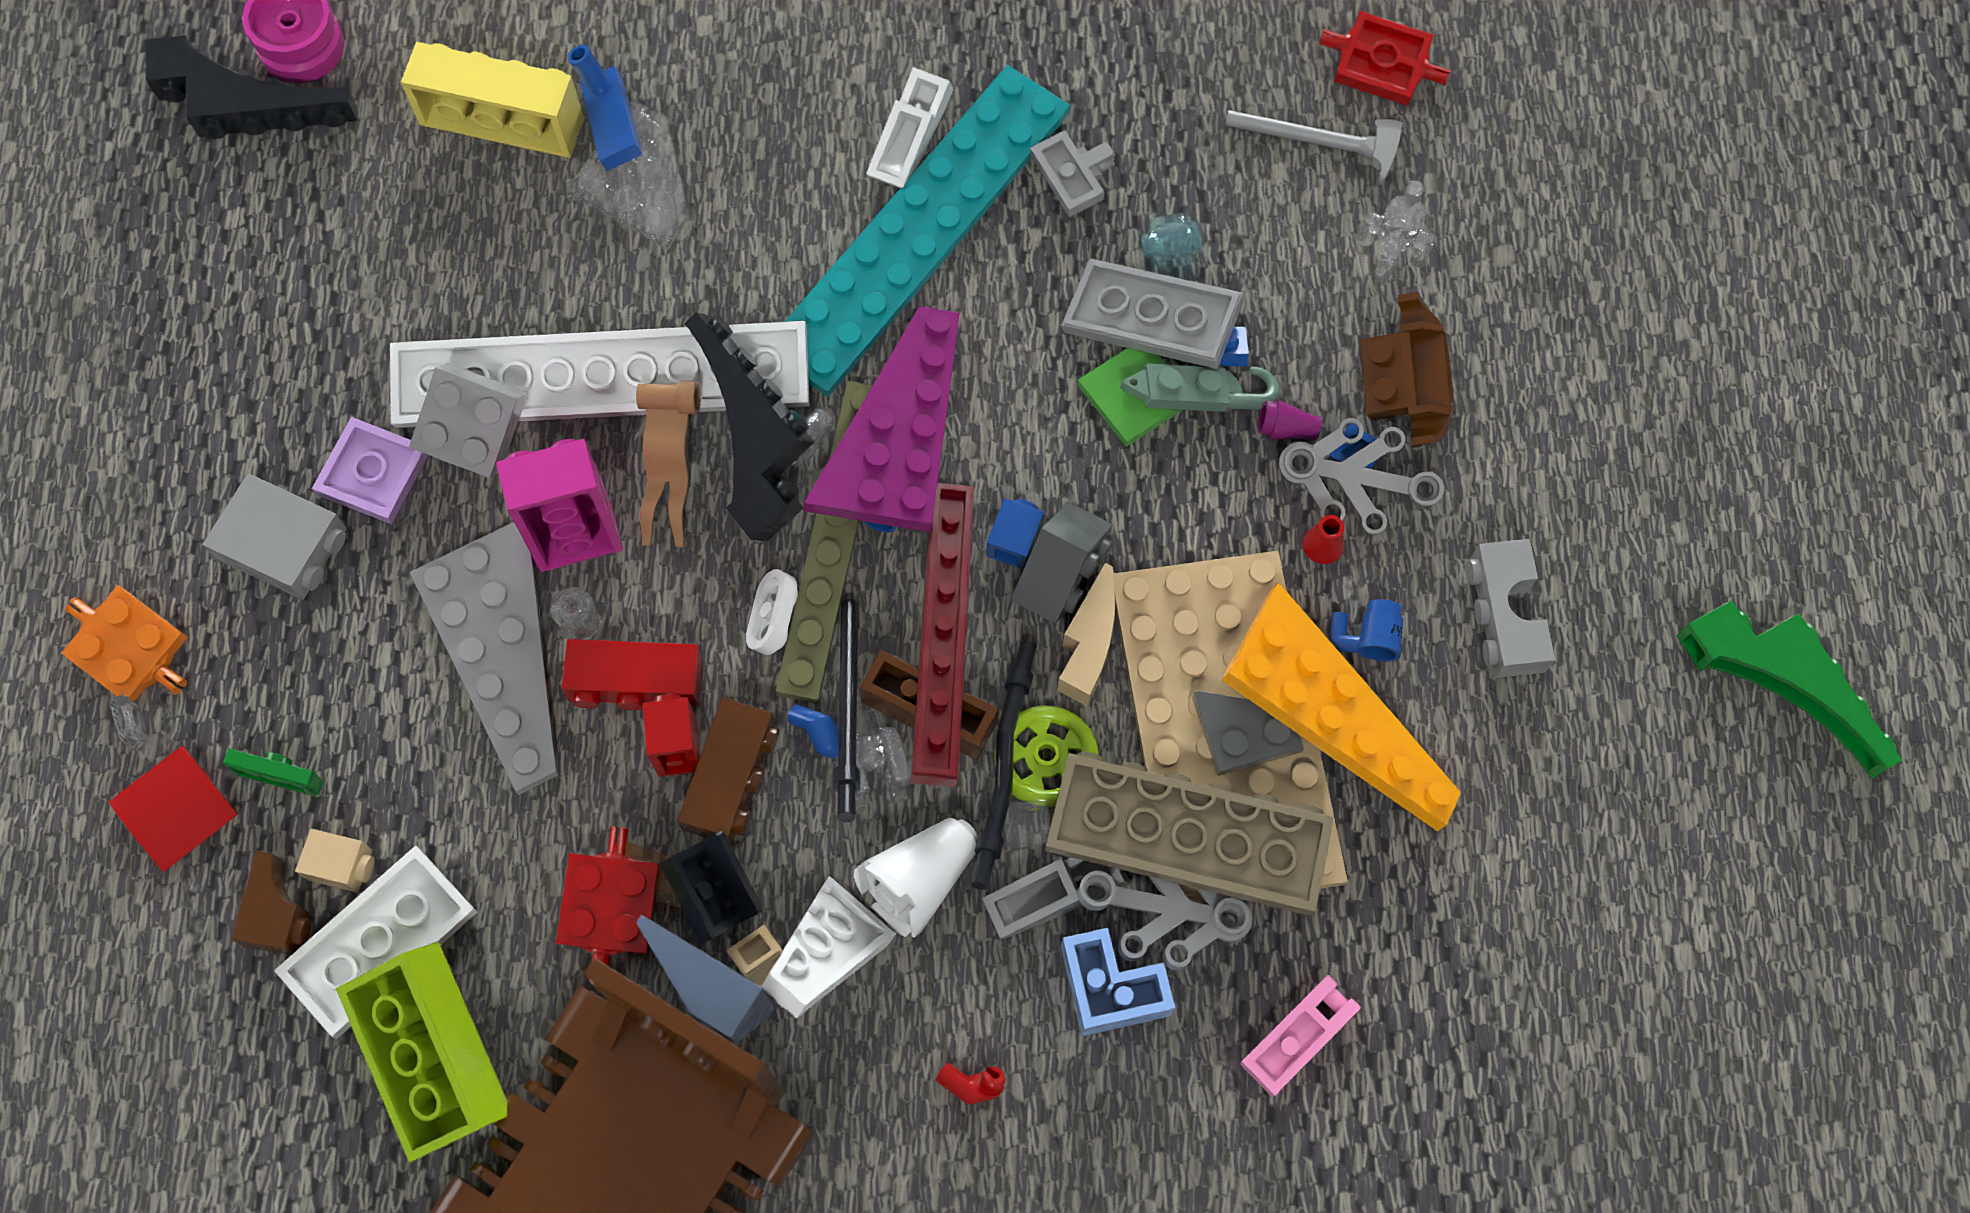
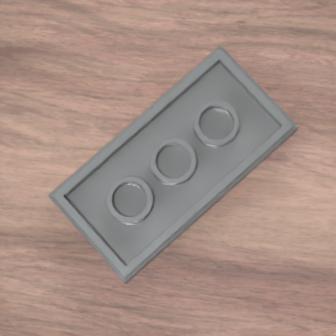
(1153, 313)

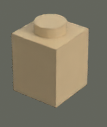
(335, 861)

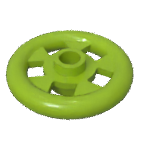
(1038, 721)

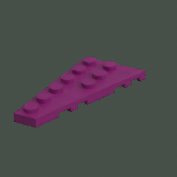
(893, 447)

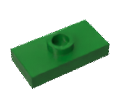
(273, 770)

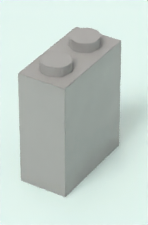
(276, 536)

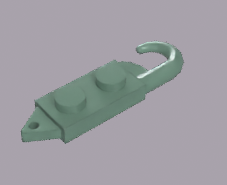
(1197, 388)

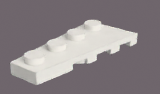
(825, 949)

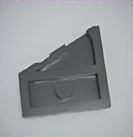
(1242, 732)

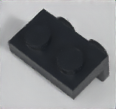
(711, 887)

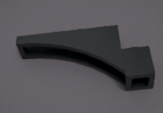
(233, 103)
(762, 432)

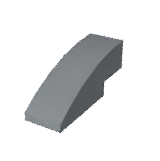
(1044, 895)

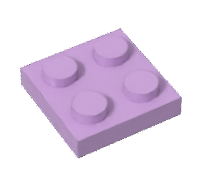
(370, 471)

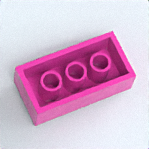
(559, 504)

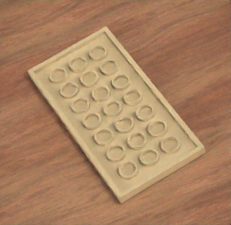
(1178, 639)

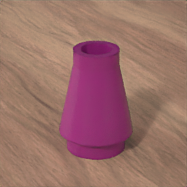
(1285, 421)

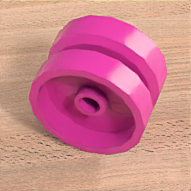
(294, 37)

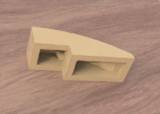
(1089, 639)

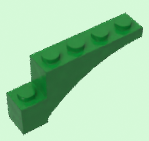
(1798, 669)

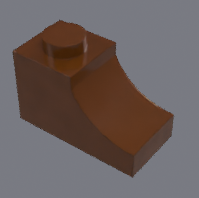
(266, 914)

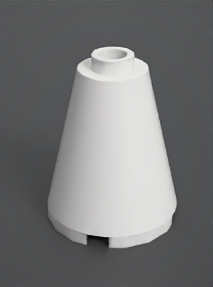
(917, 874)

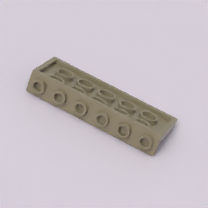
(1190, 833)

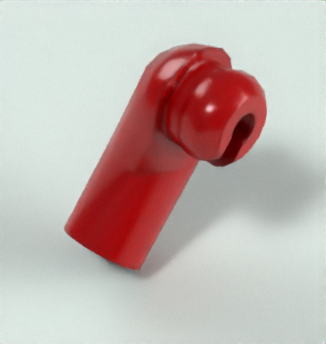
(975, 1087)

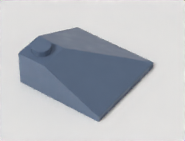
(708, 988)

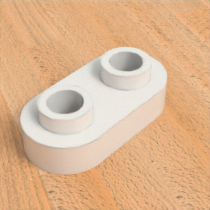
(771, 612)

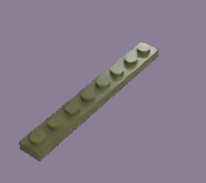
(820, 586)

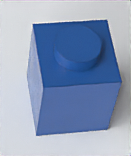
(1015, 532)

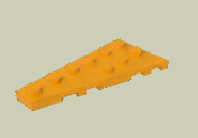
(1314, 691)

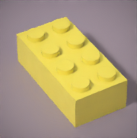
(493, 99)

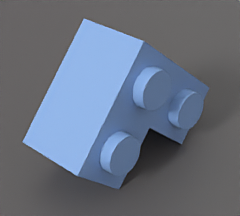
(1105, 996)

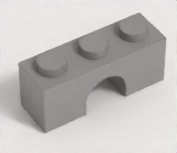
(1512, 643)

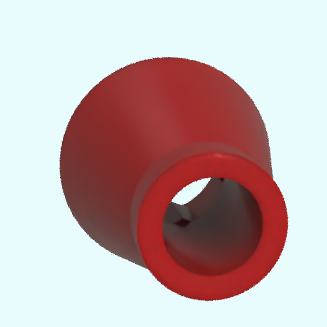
(1325, 540)

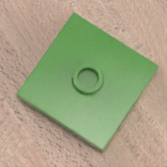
(1119, 409)

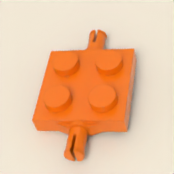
(125, 645)

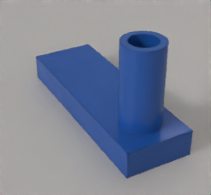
(607, 109)

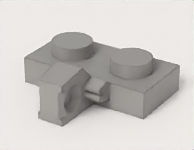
(1073, 171)

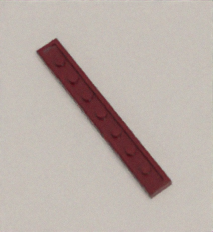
(943, 639)

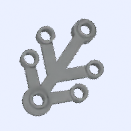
(1352, 473)
(1173, 910)

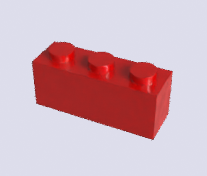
(629, 672)

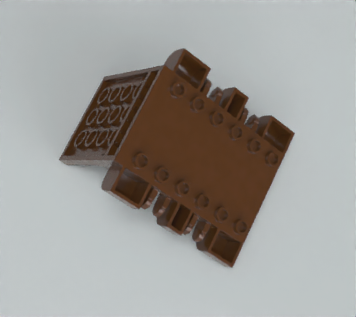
(642, 1122)

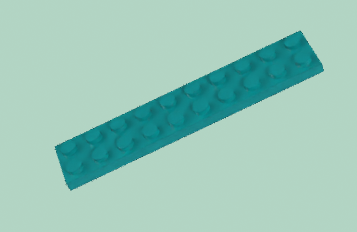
(923, 224)

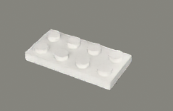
(394, 915)

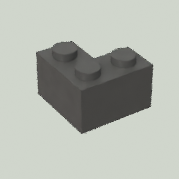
(1062, 555)

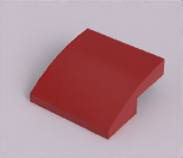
(173, 808)

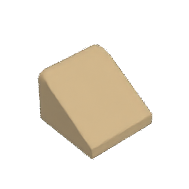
(756, 955)

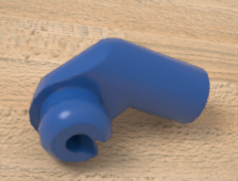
(820, 728)

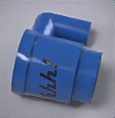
(1379, 632)

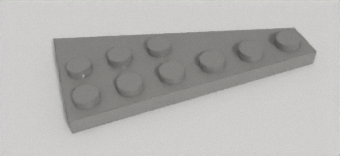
(492, 629)

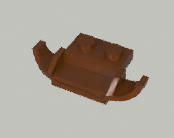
(1411, 373)

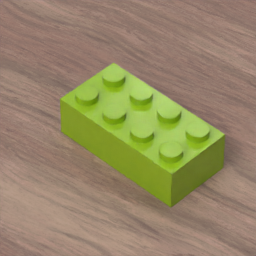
(423, 1050)

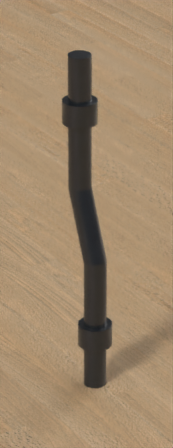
(990, 842)

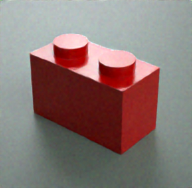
(671, 735)

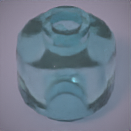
(1172, 240)

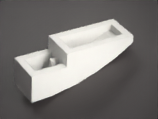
(910, 128)

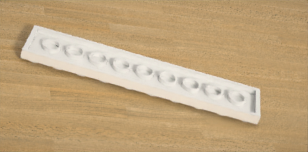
(596, 370)

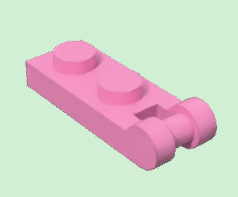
(1298, 1037)

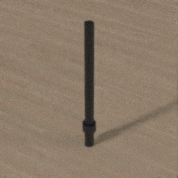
(847, 775)

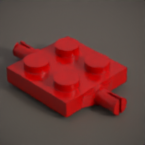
(1384, 58)
(606, 899)

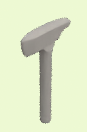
(1378, 148)

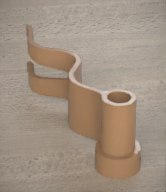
(664, 450)

